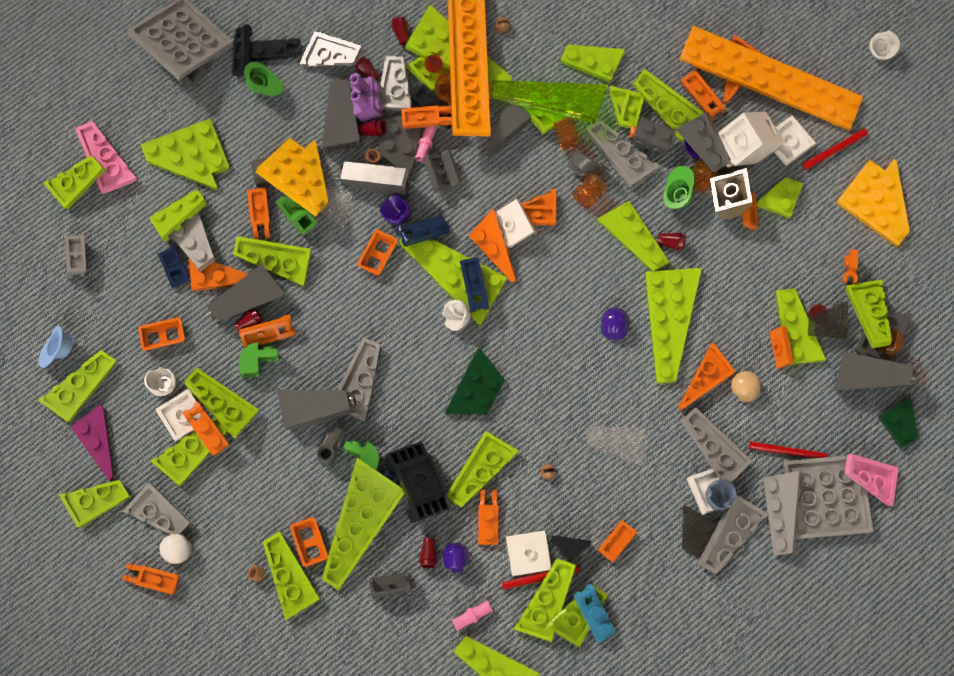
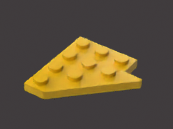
(297, 174)
(878, 201)

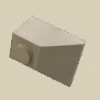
(731, 194)

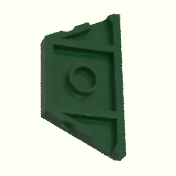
(477, 388)

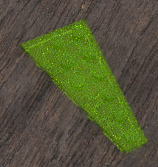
(568, 100)

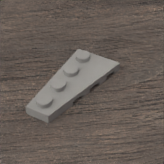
(621, 155)
(361, 375)
(782, 506)

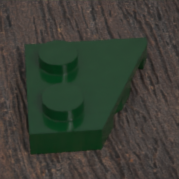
(900, 423)

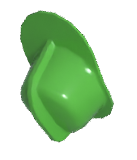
(262, 80)
(679, 188)

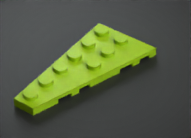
(432, 38)
(444, 267)
(670, 309)
(363, 513)

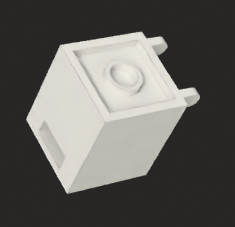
(750, 138)

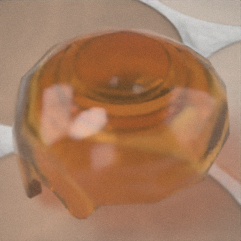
(442, 87)
(702, 176)
(896, 344)

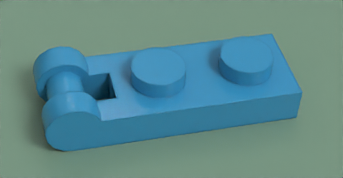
(594, 613)

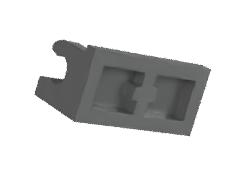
(390, 585)

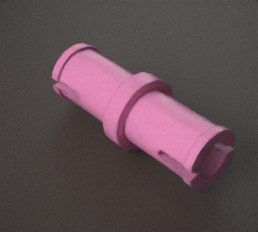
(425, 143)
(472, 615)

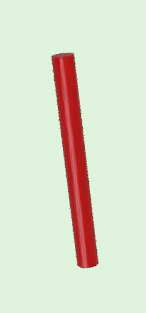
(836, 148)
(786, 450)
(529, 579)

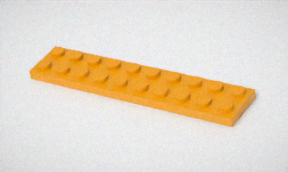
(468, 68)
(771, 78)

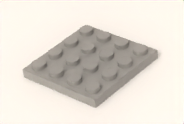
(180, 38)
(829, 499)

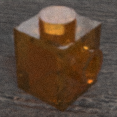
(566, 133)

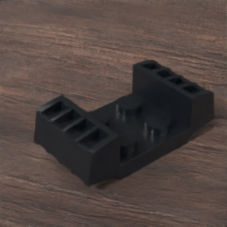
(419, 481)

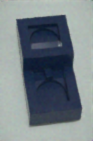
(173, 267)

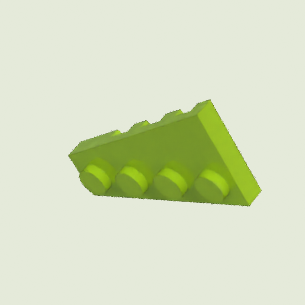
(666, 102)
(633, 234)
(281, 259)
(870, 308)
(793, 316)
(79, 386)
(224, 405)
(185, 457)
(483, 464)
(289, 578)
(547, 601)
(488, 661)

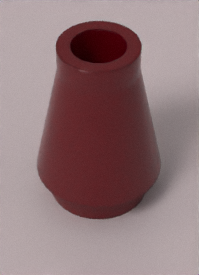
(400, 29)
(366, 69)
(373, 128)
(672, 240)
(250, 319)
(428, 554)

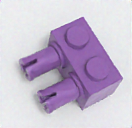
(366, 97)

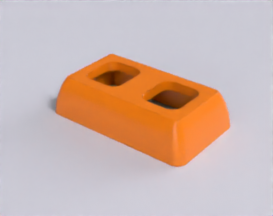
(370, 251)
(160, 327)
(303, 545)

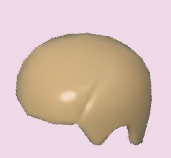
(746, 386)

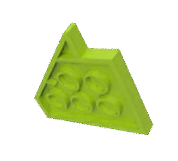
(189, 153)

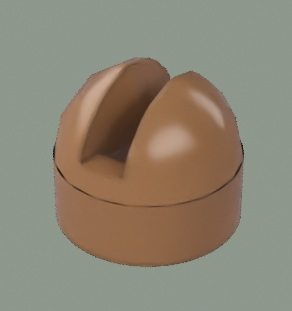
(503, 27)
(375, 156)
(549, 475)
(256, 573)

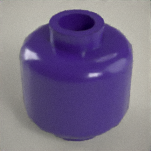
(455, 557)

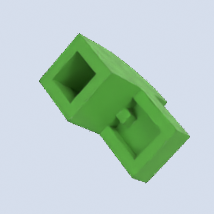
(296, 214)
(251, 359)
(368, 454)

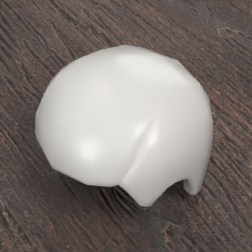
(884, 45)
(456, 314)
(160, 382)
(175, 549)

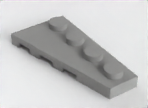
(718, 450)
(730, 533)

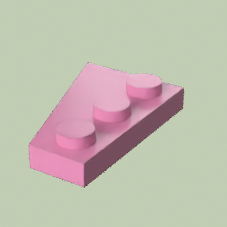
(873, 476)

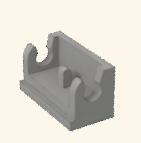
(75, 256)

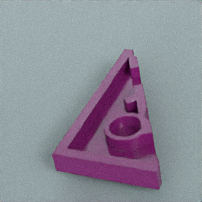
(93, 435)

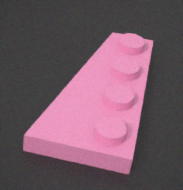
(95, 144)

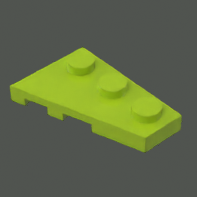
(595, 61)
(73, 183)
(172, 216)
(91, 503)
(571, 623)

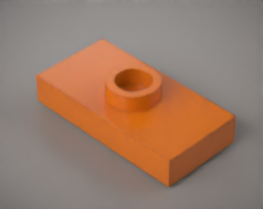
(750, 216)
(781, 347)
(617, 541)

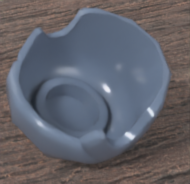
(721, 494)

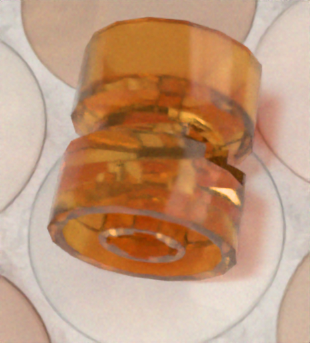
(592, 188)

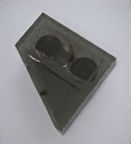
(830, 322)
(696, 531)

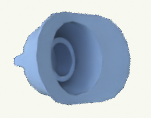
(56, 347)

